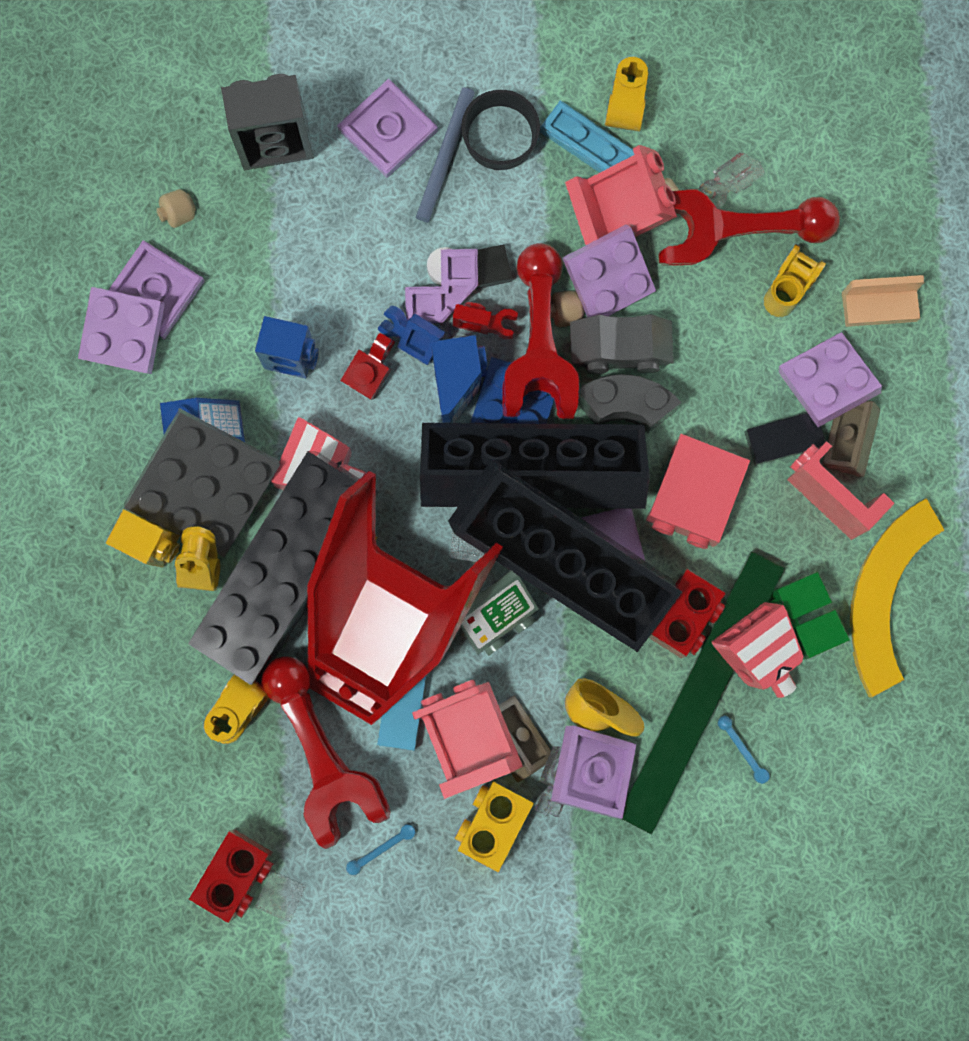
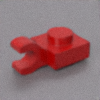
(476, 319)
(366, 370)

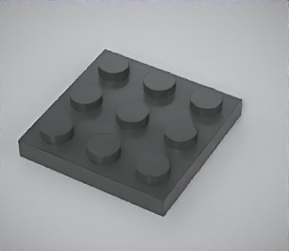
(201, 481)

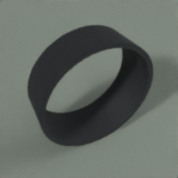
(506, 99)

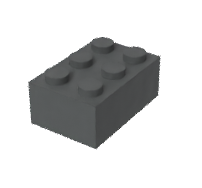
(267, 121)

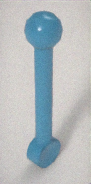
(760, 774)
(407, 832)

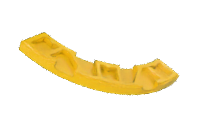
(875, 593)

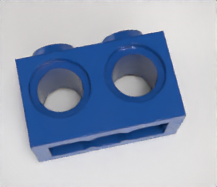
(286, 347)

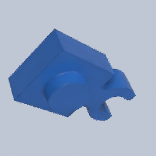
(414, 333)

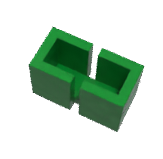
(820, 632)

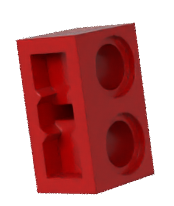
(692, 619)
(225, 871)

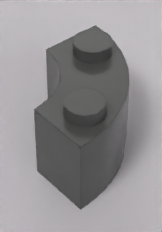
(621, 343)
(627, 399)

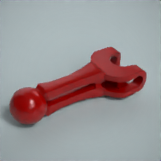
(812, 220)
(541, 366)
(287, 683)

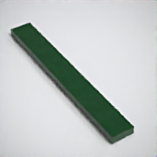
(696, 699)

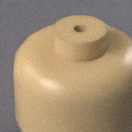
(176, 208)
(565, 307)

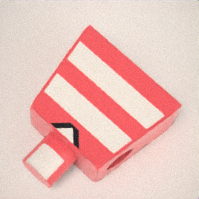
(310, 438)
(763, 649)

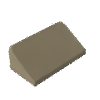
(852, 439)
(526, 738)

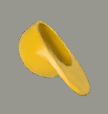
(598, 708)

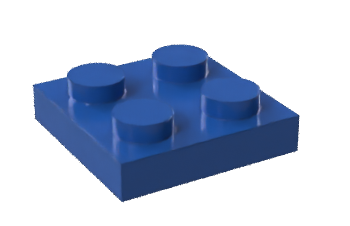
(489, 409)

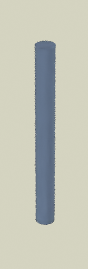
(444, 156)

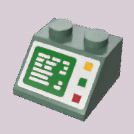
(498, 612)

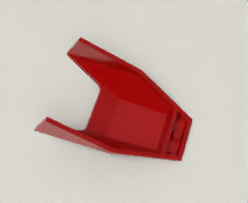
(374, 618)

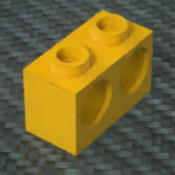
(143, 540)
(503, 829)

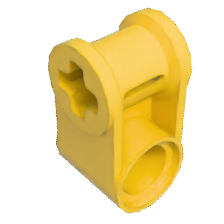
(627, 98)
(794, 278)
(198, 563)
(240, 703)

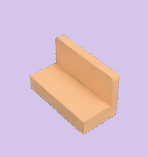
(882, 301)

